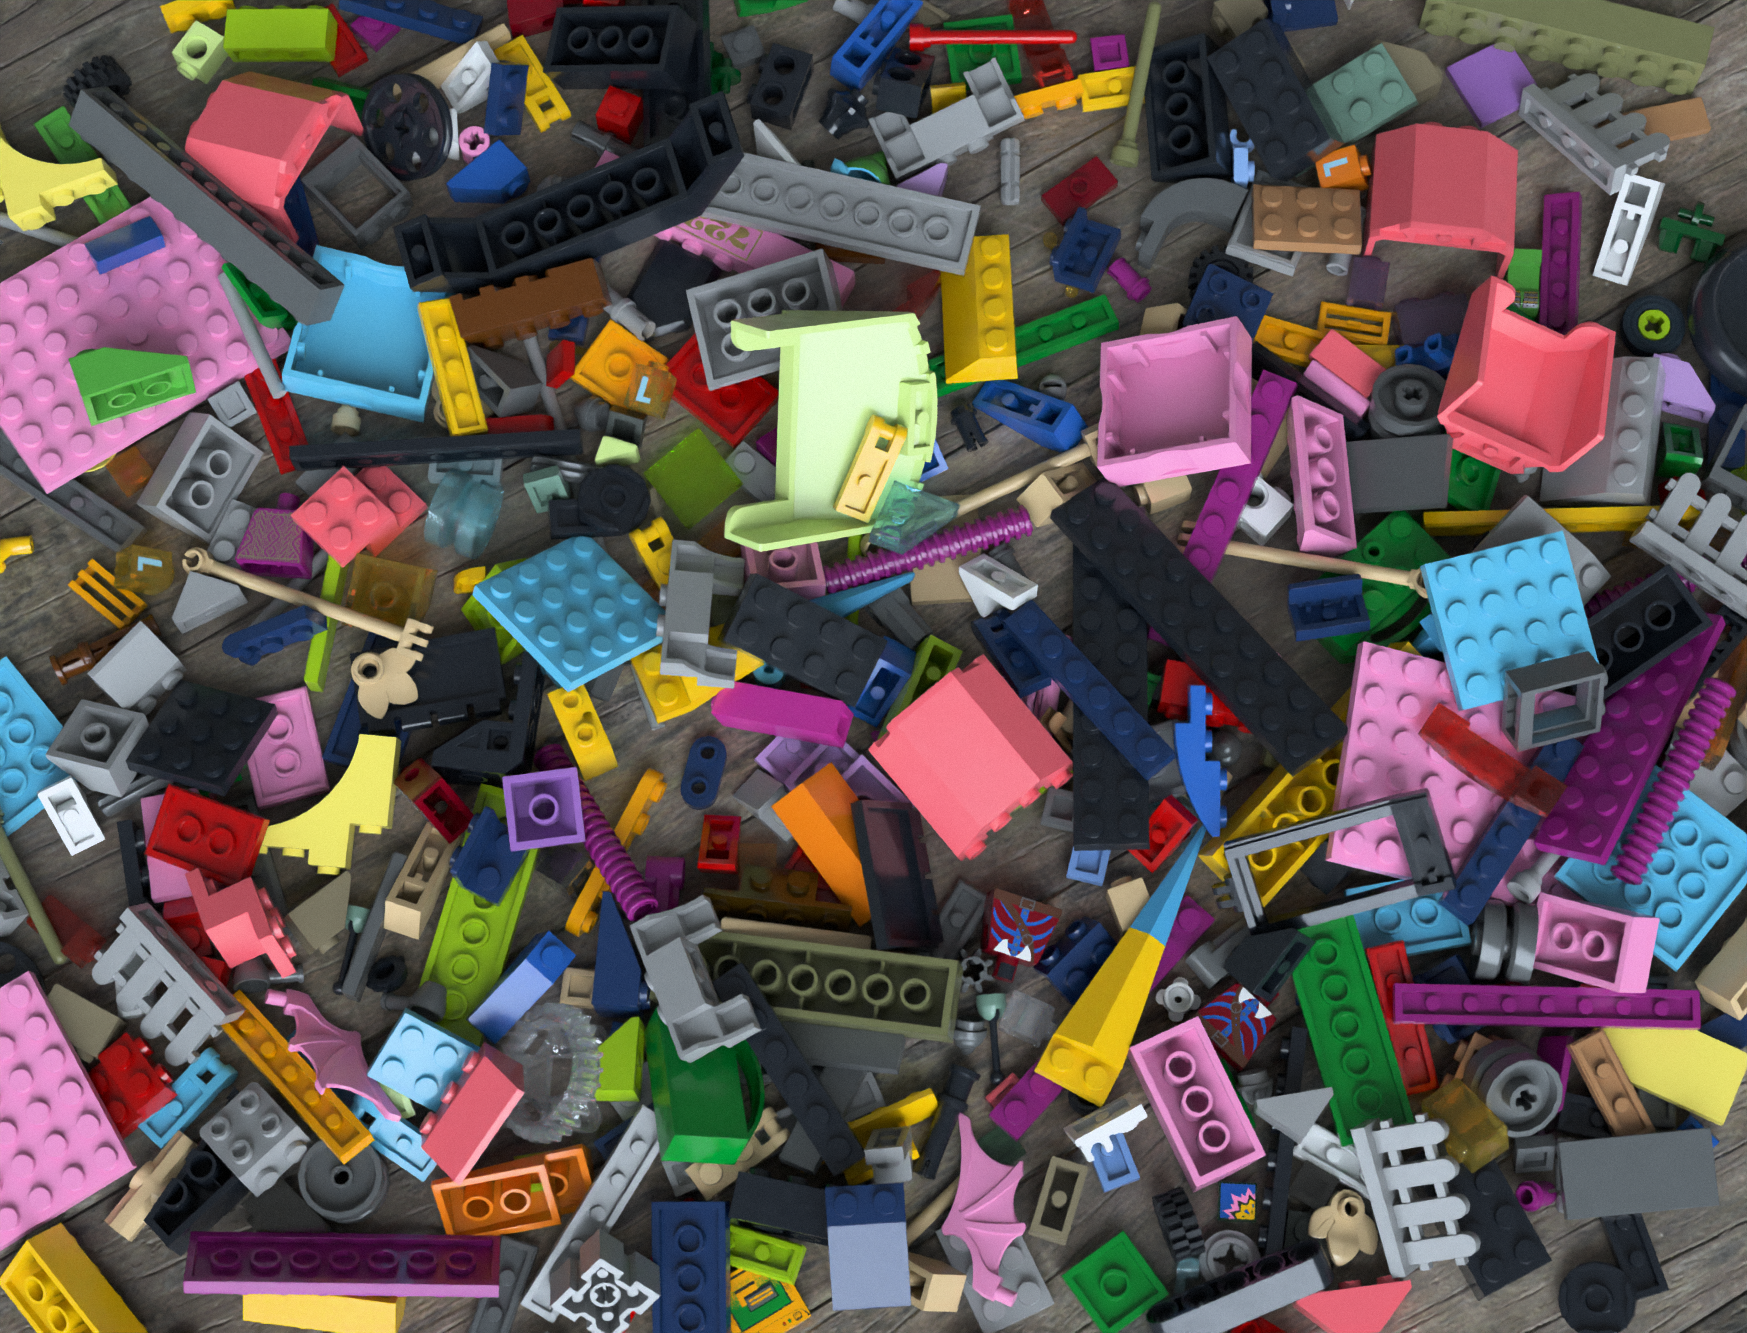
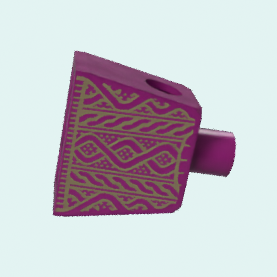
(276, 543)

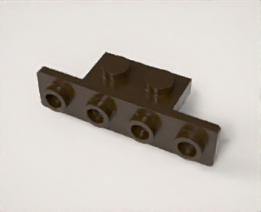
(780, 898)

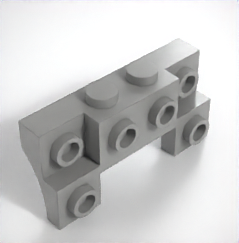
(951, 130)
(685, 626)
(682, 983)

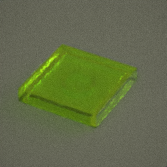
(693, 478)

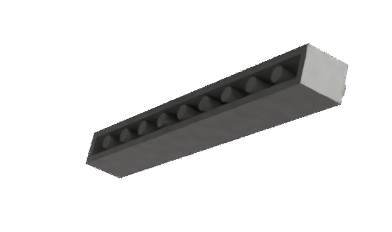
(206, 206)

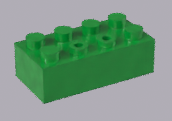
(1393, 544)
(702, 1101)

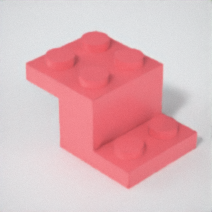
(358, 512)
(242, 922)

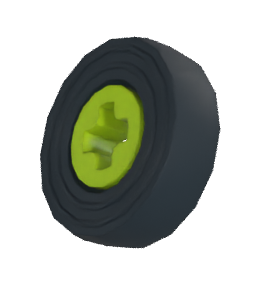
(1654, 310)

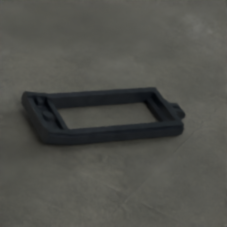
(1419, 836)

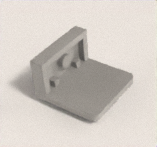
(255, 1138)

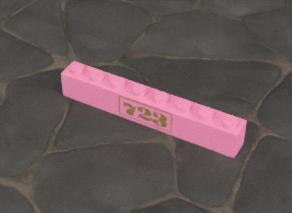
(740, 246)

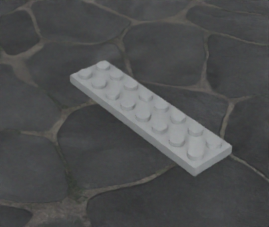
(848, 213)

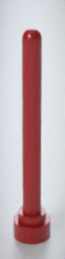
(923, 37)

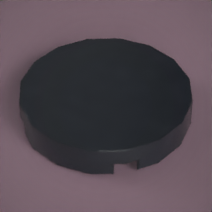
(613, 500)
(1597, 1298)

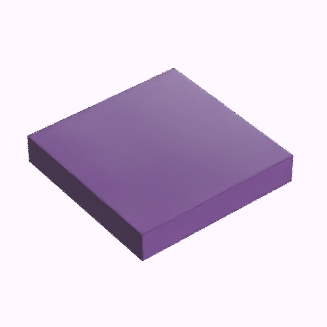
(1490, 83)

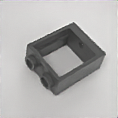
(339, 166)
(1718, 480)
(1584, 718)

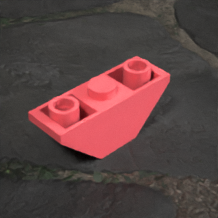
(1355, 1306)

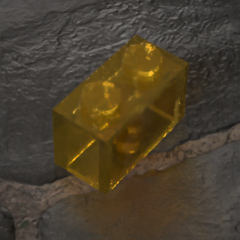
(1474, 1130)

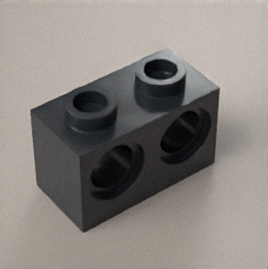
(903, 82)
(787, 87)

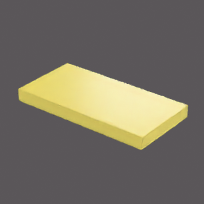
(1682, 1068)

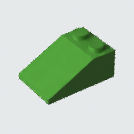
(128, 381)

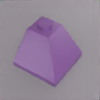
(543, 809)

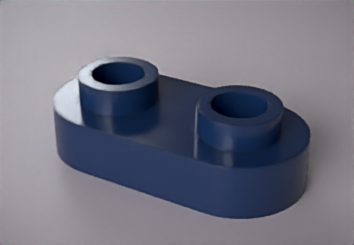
(703, 771)

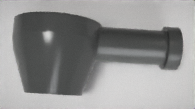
(254, 976)
(427, 1001)

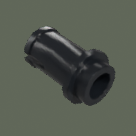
(968, 425)

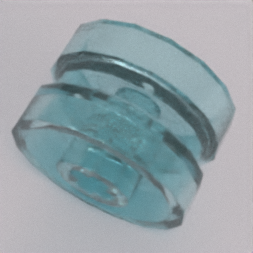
(463, 513)

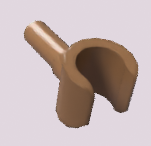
(1053, 722)

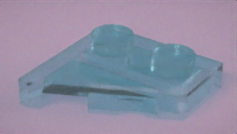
(910, 518)

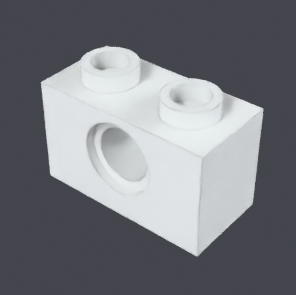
(1264, 520)

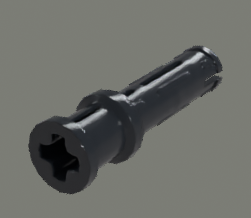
(951, 1103)

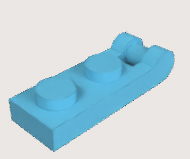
(192, 1097)
(395, 1140)

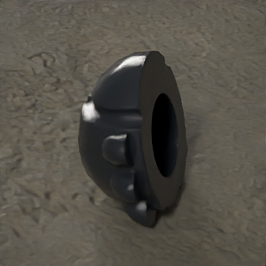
(387, 974)

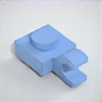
(1242, 168)

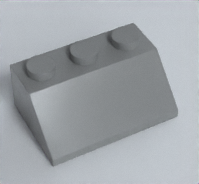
(200, 476)

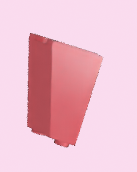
(262, 135)
(1443, 190)
(1524, 390)
(970, 756)

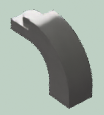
(1188, 201)

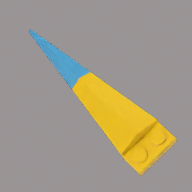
(677, 695)
(1099, 1028)

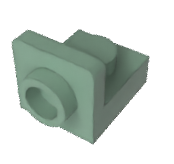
(545, 486)

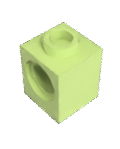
(200, 39)

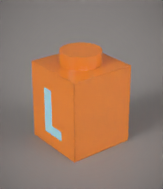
(1344, 169)

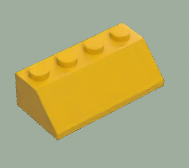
(980, 315)
(63, 1289)
(327, 1312)

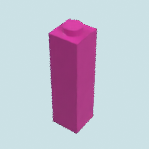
(783, 714)

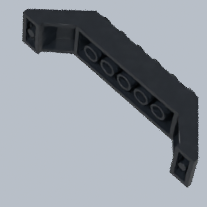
(581, 214)

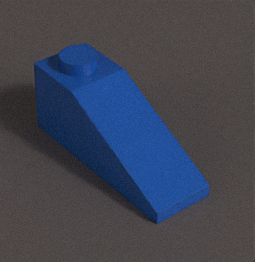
(872, 42)
(1032, 414)
(521, 985)

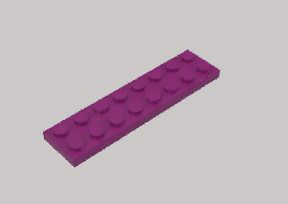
(1623, 754)
(342, 1264)

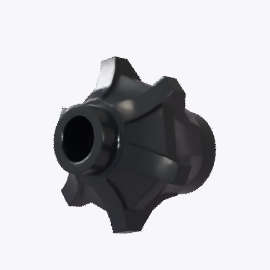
(844, 112)

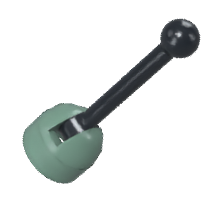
(355, 923)
(991, 1008)

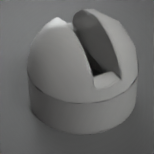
(1056, 392)

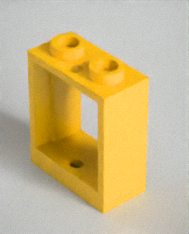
(583, 731)

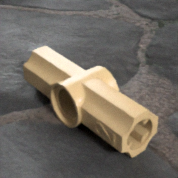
(148, 1185)

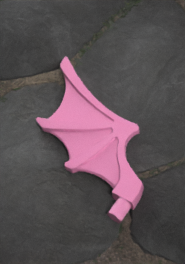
(332, 1051)
(985, 1213)

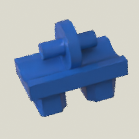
(1434, 354)

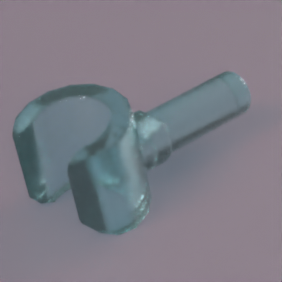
(1185, 1269)

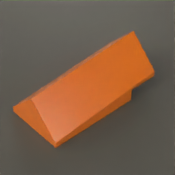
(824, 828)
(500, 1197)

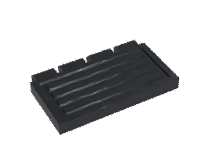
(452, 677)
(895, 876)

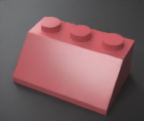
(472, 1111)

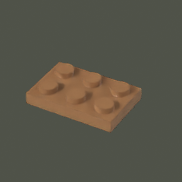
(1306, 219)

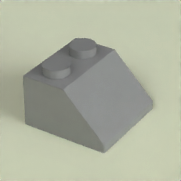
(137, 671)
(97, 744)

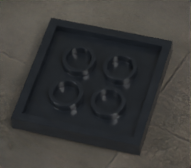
(202, 737)

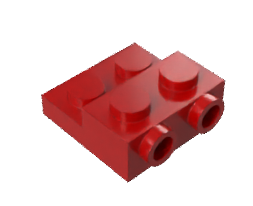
(131, 1082)

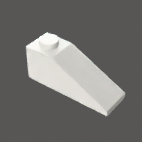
(1628, 228)

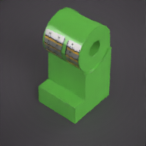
(1524, 277)

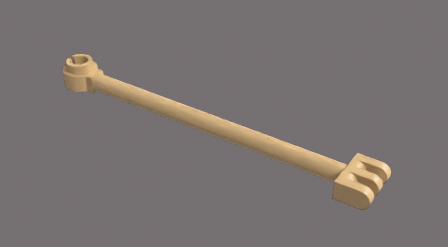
(1017, 481)
(1385, 574)
(405, 636)

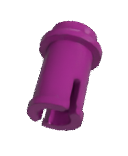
(1135, 286)
(1540, 1192)

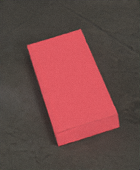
(1347, 362)

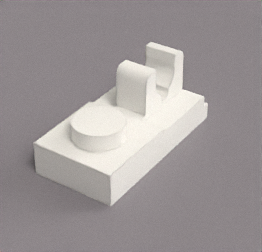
(1110, 1119)

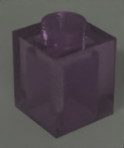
(1367, 283)

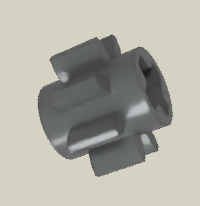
(979, 975)

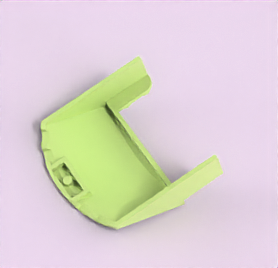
(831, 381)

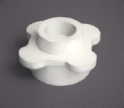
(1167, 999)

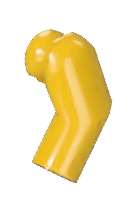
(14, 546)

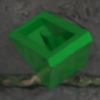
(1678, 451)

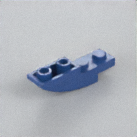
(1200, 776)

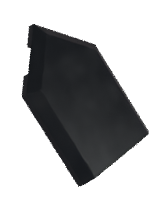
(663, 287)

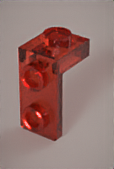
(78, 939)

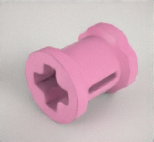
(468, 143)

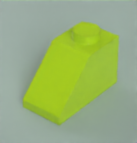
(622, 1063)

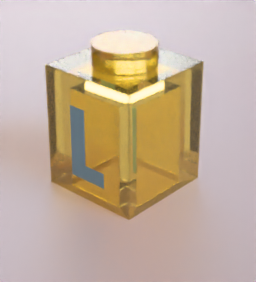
(650, 389)
(143, 570)

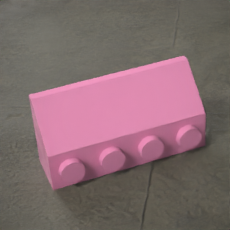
(1320, 479)
(1195, 1104)

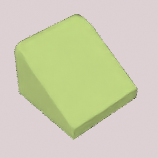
(616, 452)

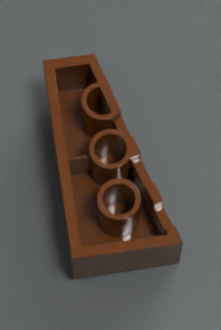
(531, 304)

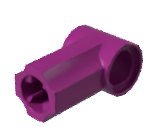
(665, 879)

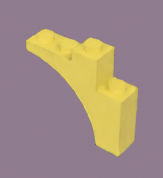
(36, 187)
(360, 799)

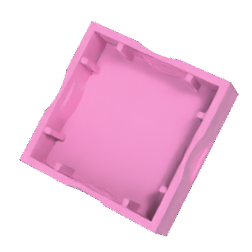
(1175, 403)

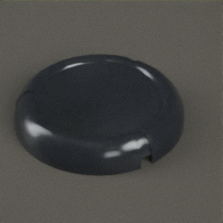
(1720, 316)

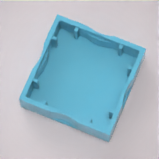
(372, 345)

